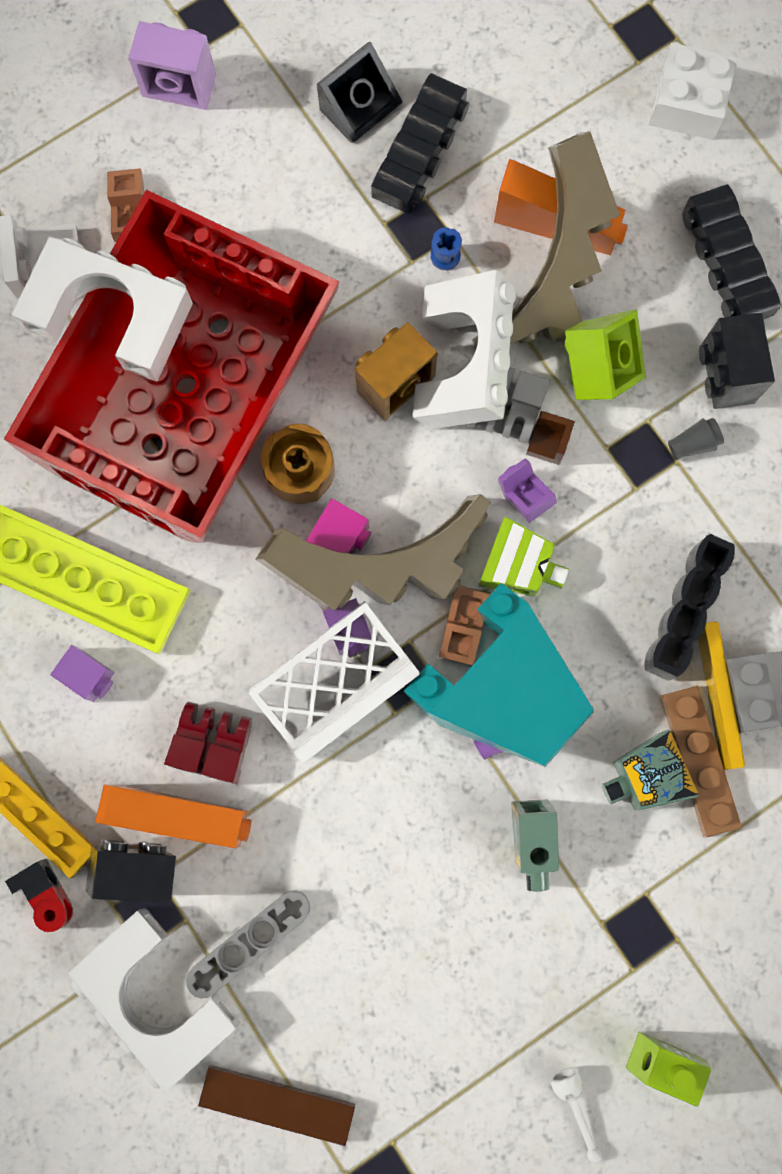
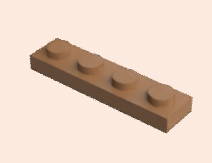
(699, 751)

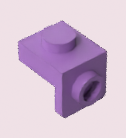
(526, 491)

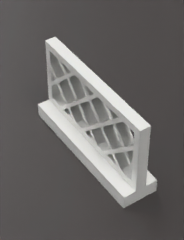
(353, 707)

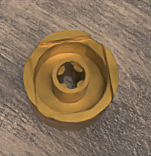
(285, 449)

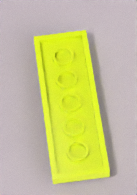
(88, 582)

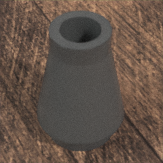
(697, 439)

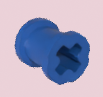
(442, 257)

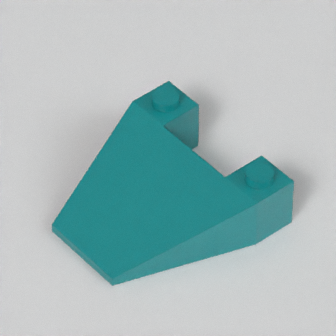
(516, 691)

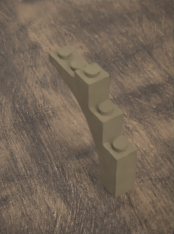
(582, 205)
(426, 563)

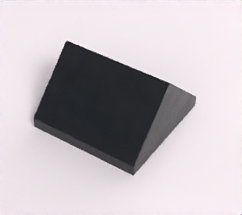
(358, 93)

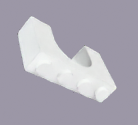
(69, 272)
(480, 388)
(163, 1052)

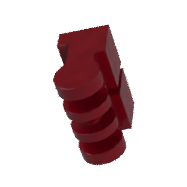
(216, 760)

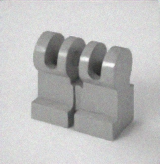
(525, 403)

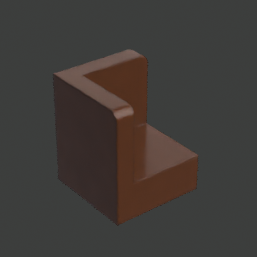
(550, 437)

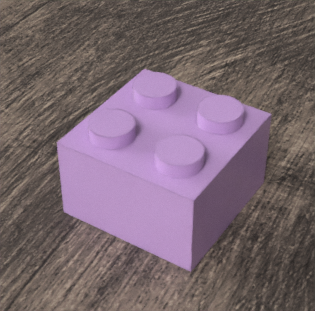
(172, 64)

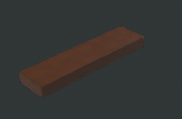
(277, 1105)

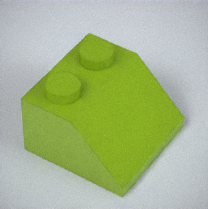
(605, 355)

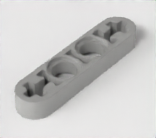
(250, 945)

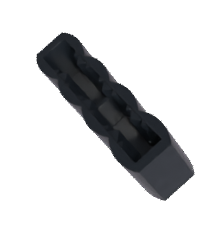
(419, 143)
(730, 253)
(687, 616)

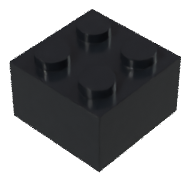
(737, 361)
(130, 872)

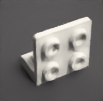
(23, 247)

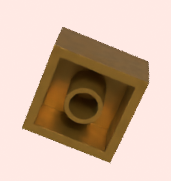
(391, 372)

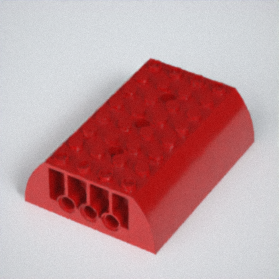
(94, 417)

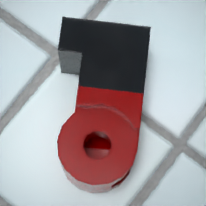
(44, 894)

